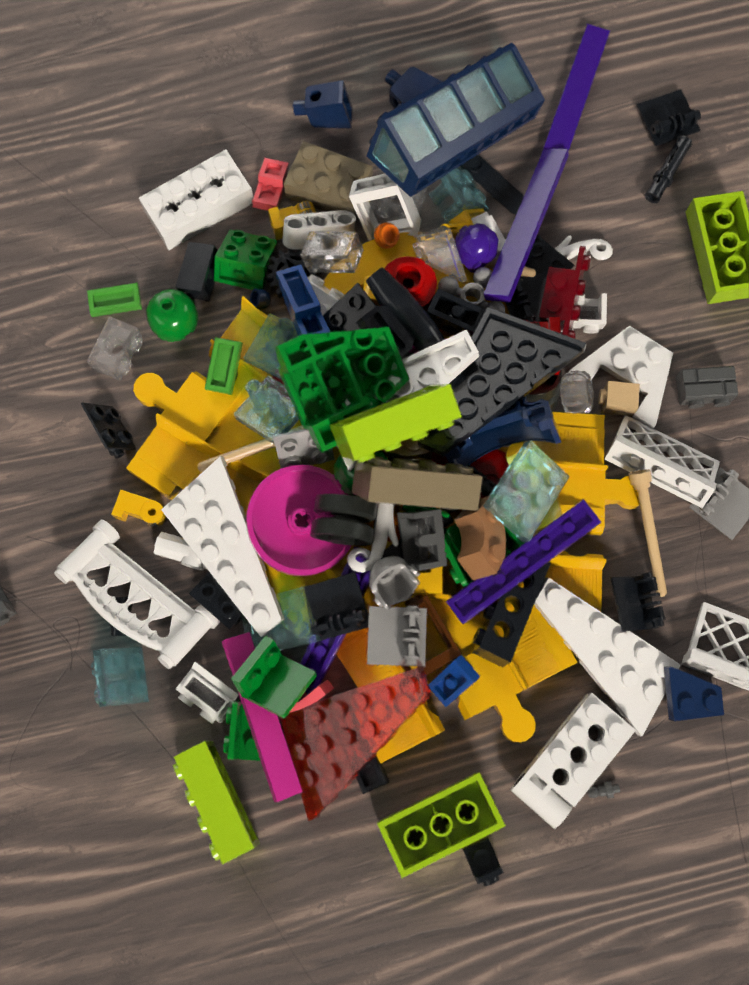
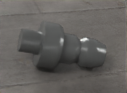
(604, 790)

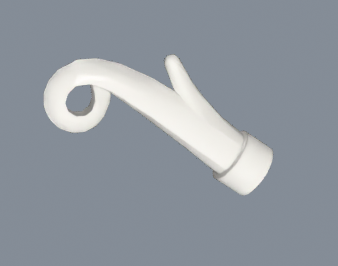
(572, 250)
(383, 528)

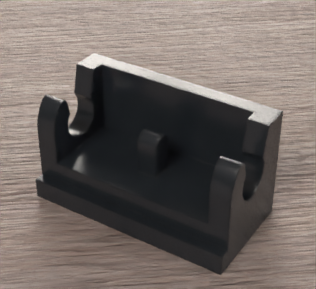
(197, 271)

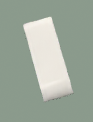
(298, 225)

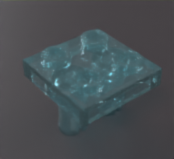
(460, 186)
(263, 350)
(267, 409)
(119, 676)

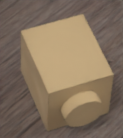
(619, 398)

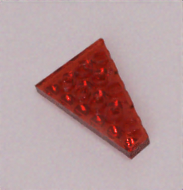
(346, 731)

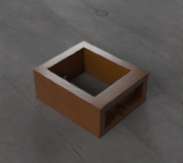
(452, 650)

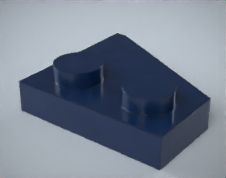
(691, 696)

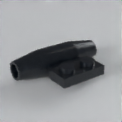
(401, 313)

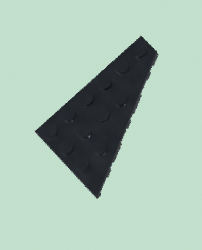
(510, 364)

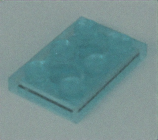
(526, 491)
(295, 628)

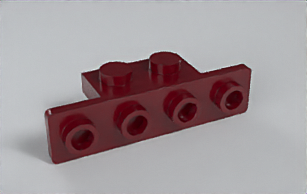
(563, 292)

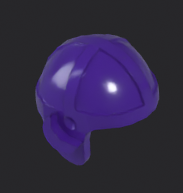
(476, 246)

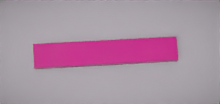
(265, 729)

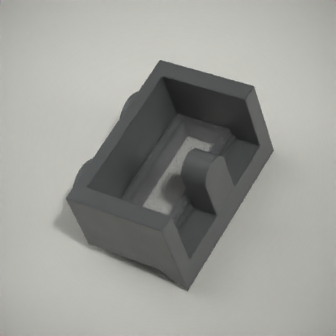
(422, 538)

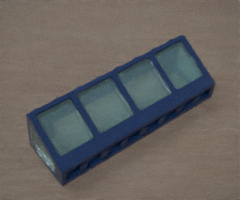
(455, 120)

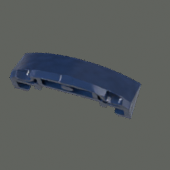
(517, 424)

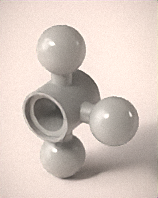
(476, 289)

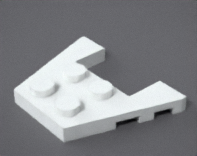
(634, 360)

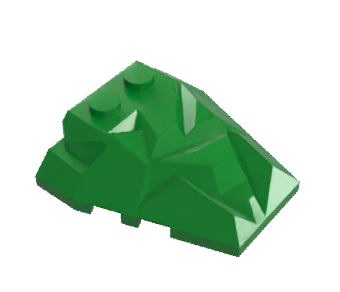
(339, 376)

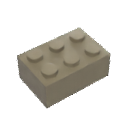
(324, 178)

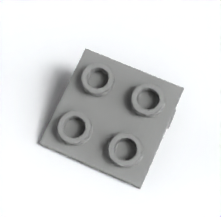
(299, 449)
(728, 504)
(397, 636)

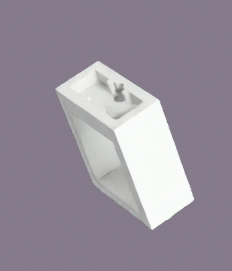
(381, 187)

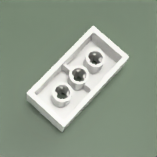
(197, 199)

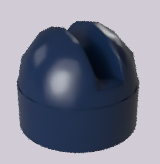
(260, 298)

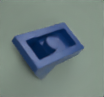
(453, 680)

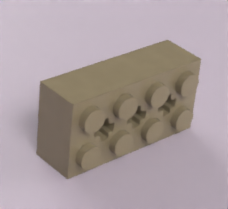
(417, 483)

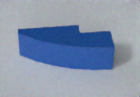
(301, 301)

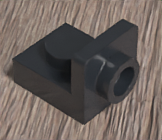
(483, 862)

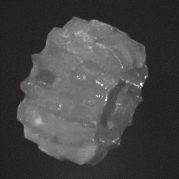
(577, 392)

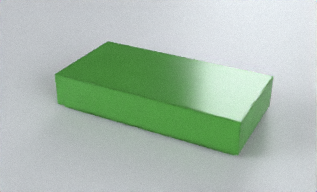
(114, 299)
(223, 366)

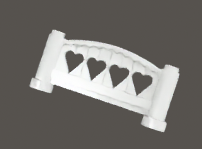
(99, 552)

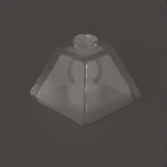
(440, 252)

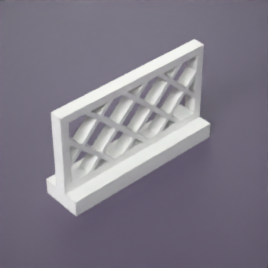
(666, 472)
(718, 665)

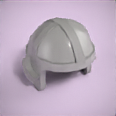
(392, 581)

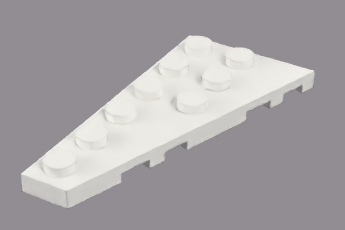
(435, 366)
(216, 530)
(616, 660)

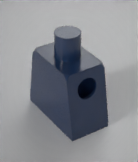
(408, 85)
(326, 105)

